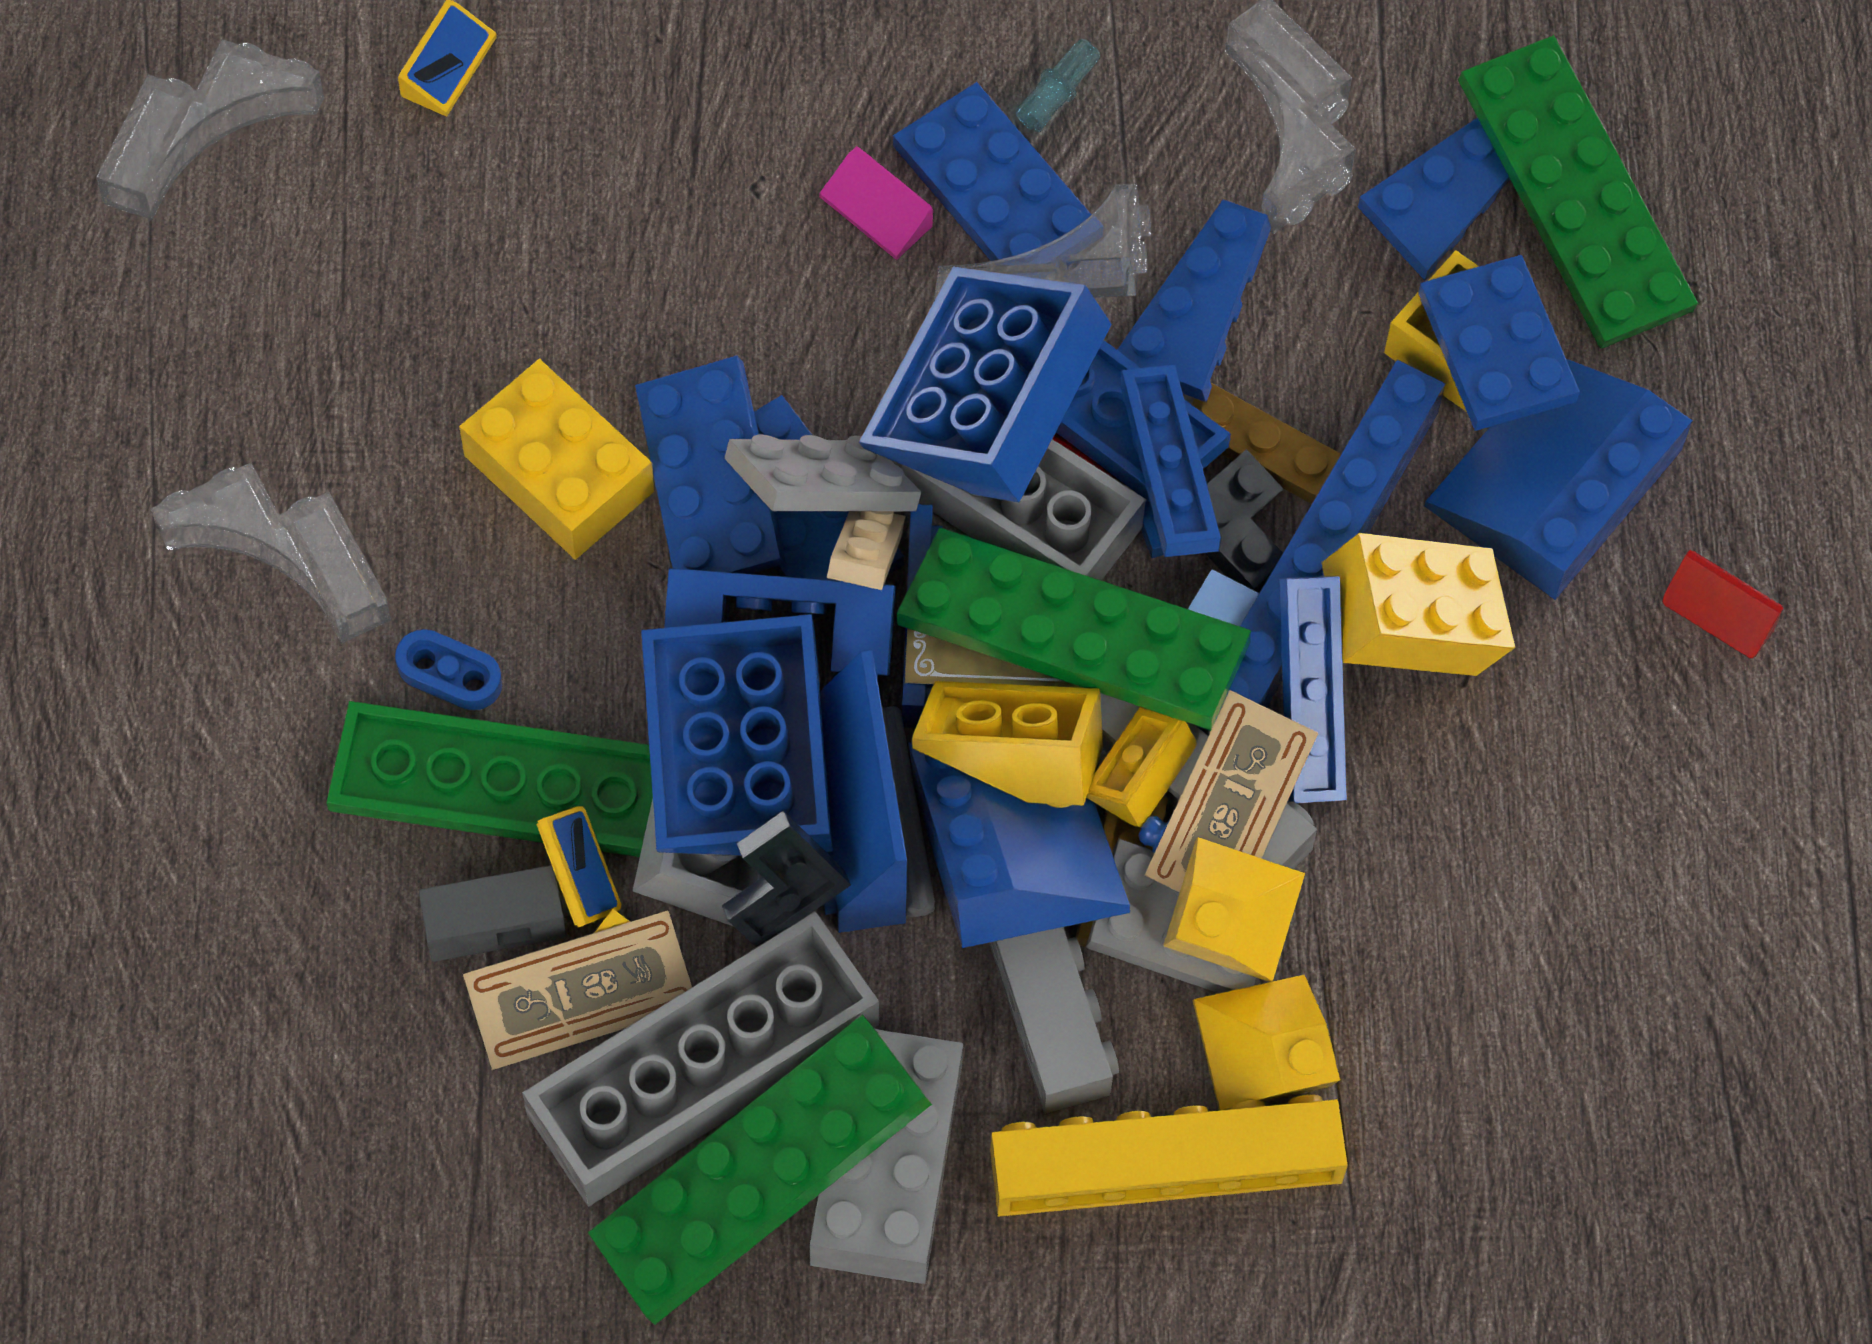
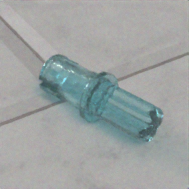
(1057, 85)

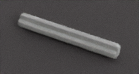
(919, 887)

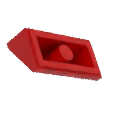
(1722, 604)

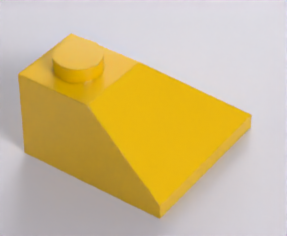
(1234, 909)
(1265, 1042)

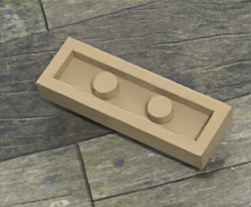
(866, 548)

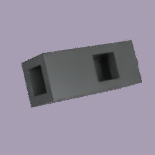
(493, 913)

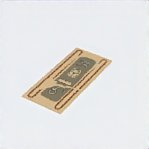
(1234, 787)
(577, 989)

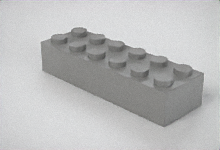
(697, 1058)

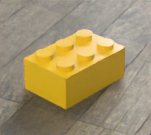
(557, 458)
(1420, 605)

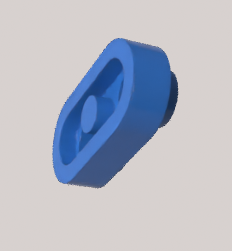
(452, 669)

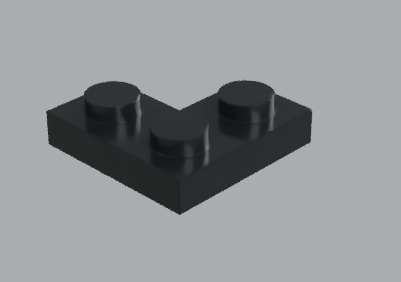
(1236, 497)
(793, 884)

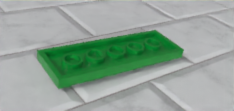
(1577, 192)
(1074, 628)
(488, 776)
(759, 1169)

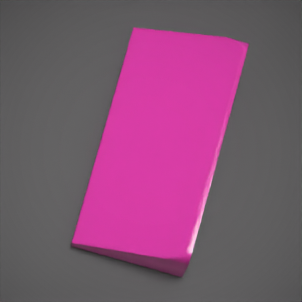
(877, 203)

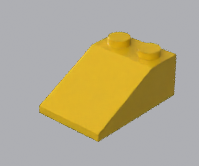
(1016, 737)

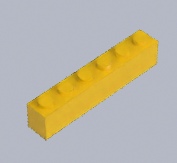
(1167, 1155)

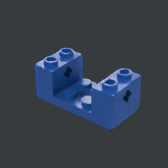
(861, 613)

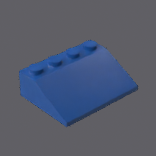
(988, 380)
(1562, 478)
(734, 732)
(862, 801)
(1013, 862)

